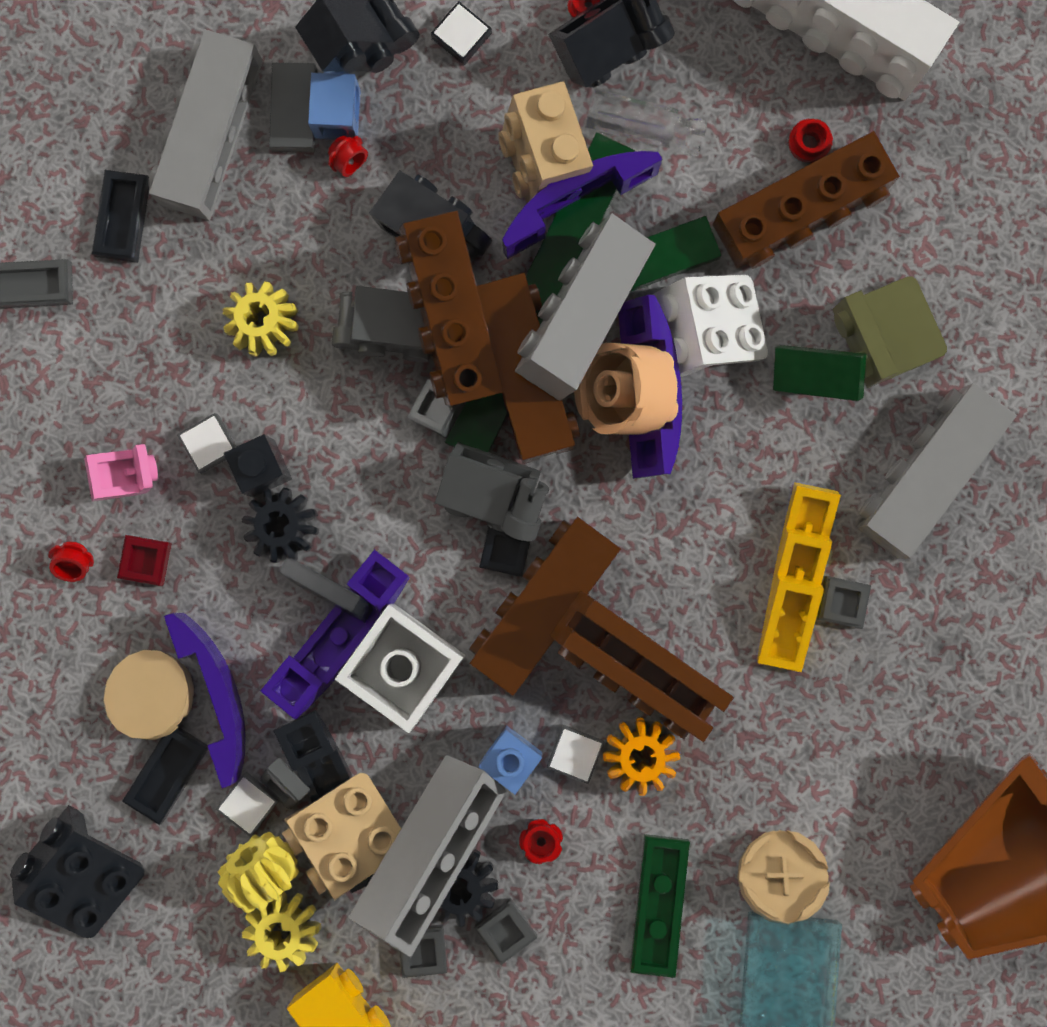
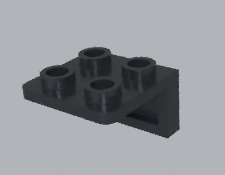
(73, 876)

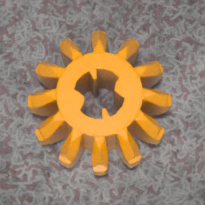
(645, 771)

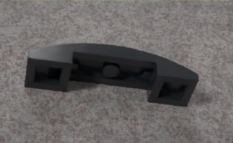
(315, 757)

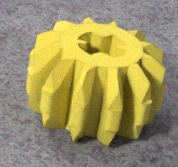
(275, 323)
(258, 872)
(270, 942)

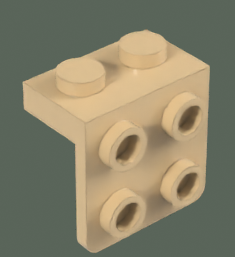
(543, 139)
(343, 835)

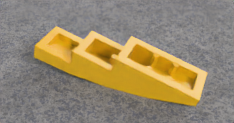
(798, 577)

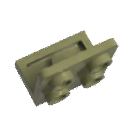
(891, 328)

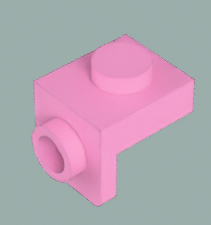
(120, 473)

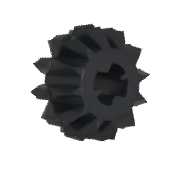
(294, 531)
(478, 892)

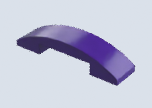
(623, 169)
(645, 324)
(192, 640)
(322, 657)

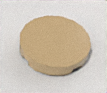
(148, 695)
(783, 877)

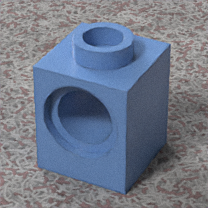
(334, 105)
(510, 759)

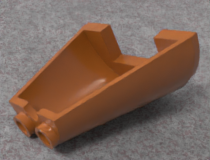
(994, 869)

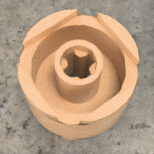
(628, 390)

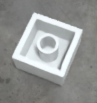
(400, 667)

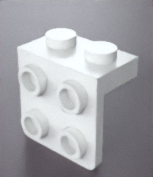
(713, 321)

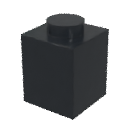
(257, 466)

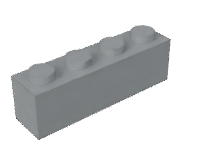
(205, 124)
(584, 308)
(935, 471)
(428, 854)

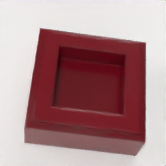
(144, 560)

